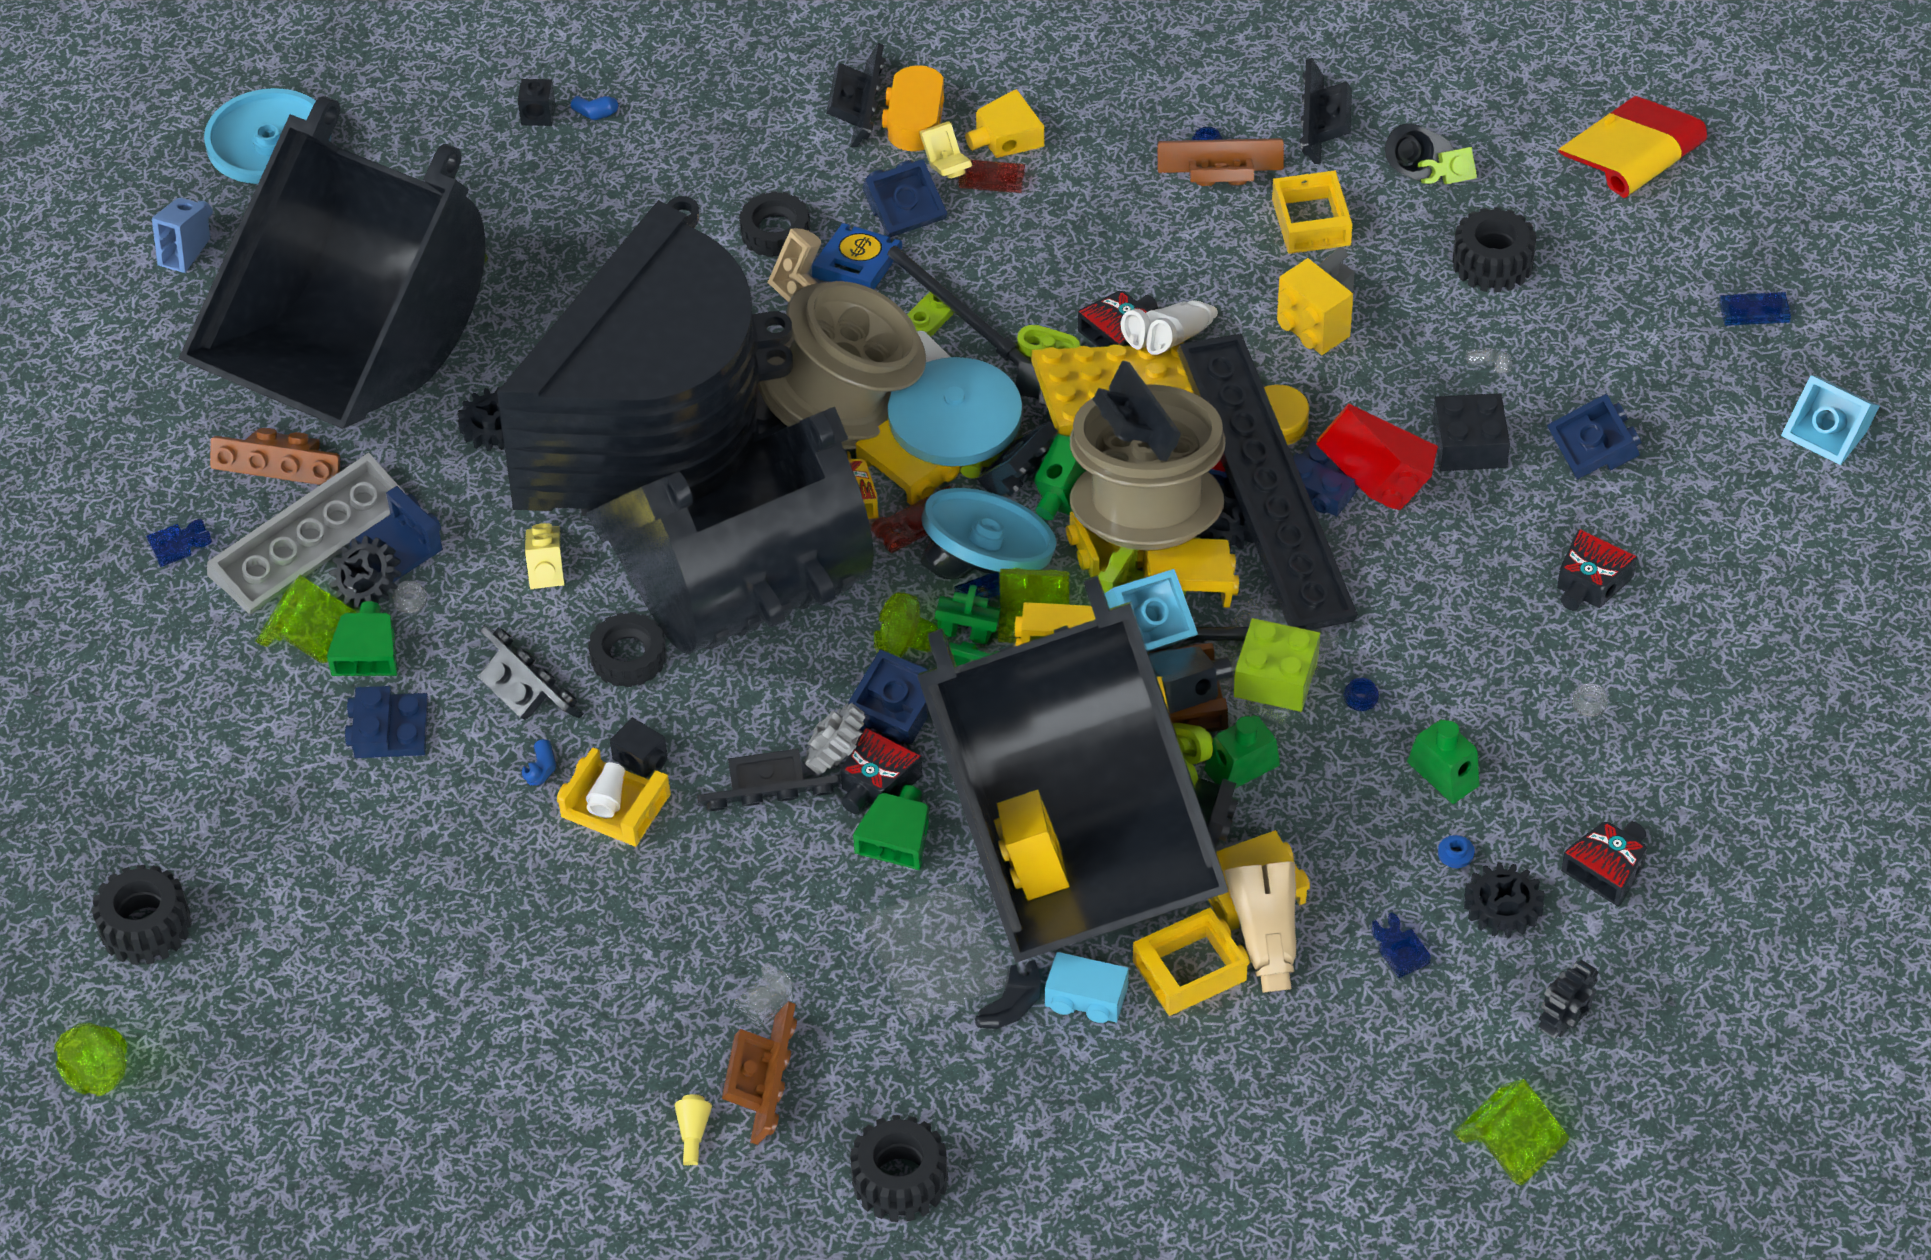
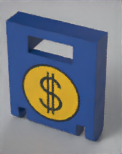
(856, 250)

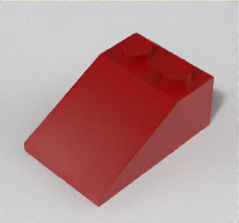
(1381, 457)

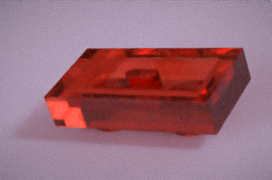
(993, 176)

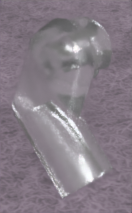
(1490, 356)

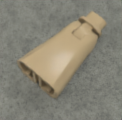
(1266, 914)

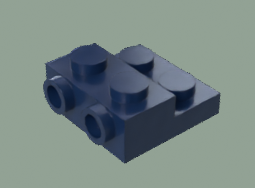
(904, 197)
(1595, 437)
(1324, 481)
(892, 698)
(386, 723)

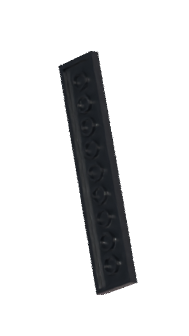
(1269, 485)

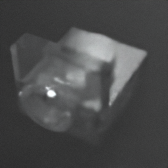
(766, 997)

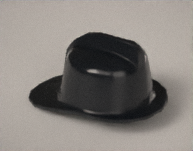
(1413, 144)
(947, 565)

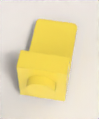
(943, 150)
(544, 556)

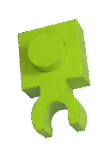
(1452, 166)

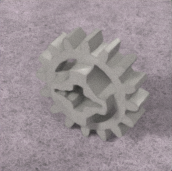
(834, 738)

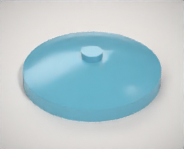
(247, 129)
(956, 412)
(988, 530)

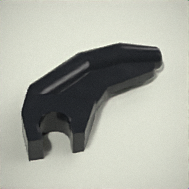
(1018, 997)

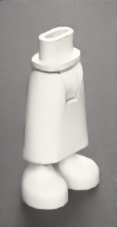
(1166, 326)

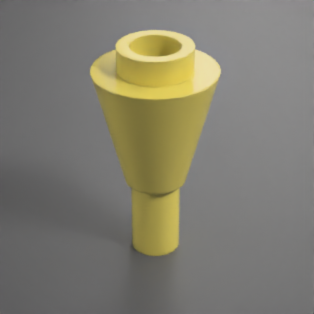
(692, 1119)

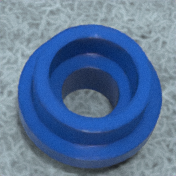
(1452, 858)

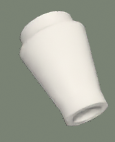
(606, 793)

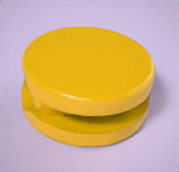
(1290, 410)

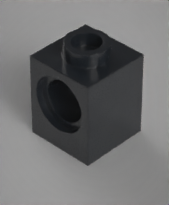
(536, 102)
(639, 748)

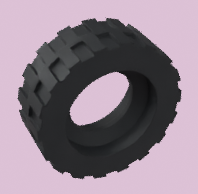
(767, 206)
(627, 672)

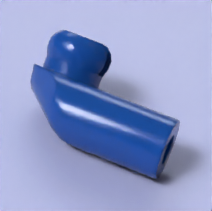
(595, 109)
(545, 764)

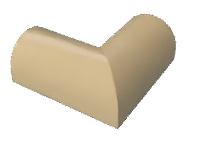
(794, 263)

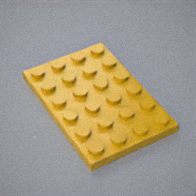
(1074, 375)

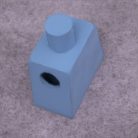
(181, 233)

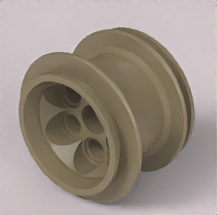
(846, 354)
(1133, 494)

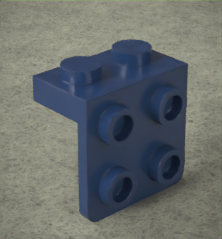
(407, 530)

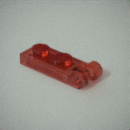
(907, 521)

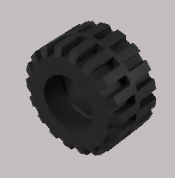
(1494, 267)
(144, 936)
(899, 1193)

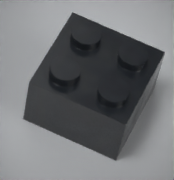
(1471, 432)

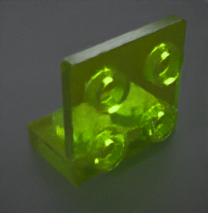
(1028, 586)
(305, 619)
(1515, 1130)

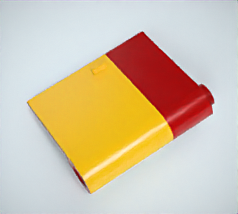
(1636, 143)

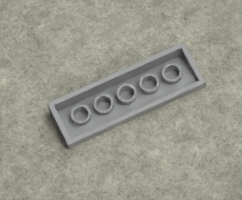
(303, 535)

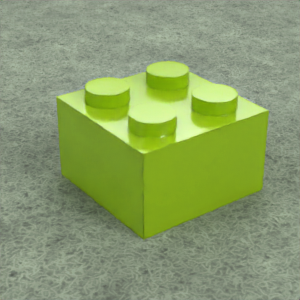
(1276, 664)

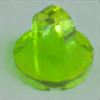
(902, 626)
(91, 1058)

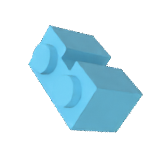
(1086, 987)

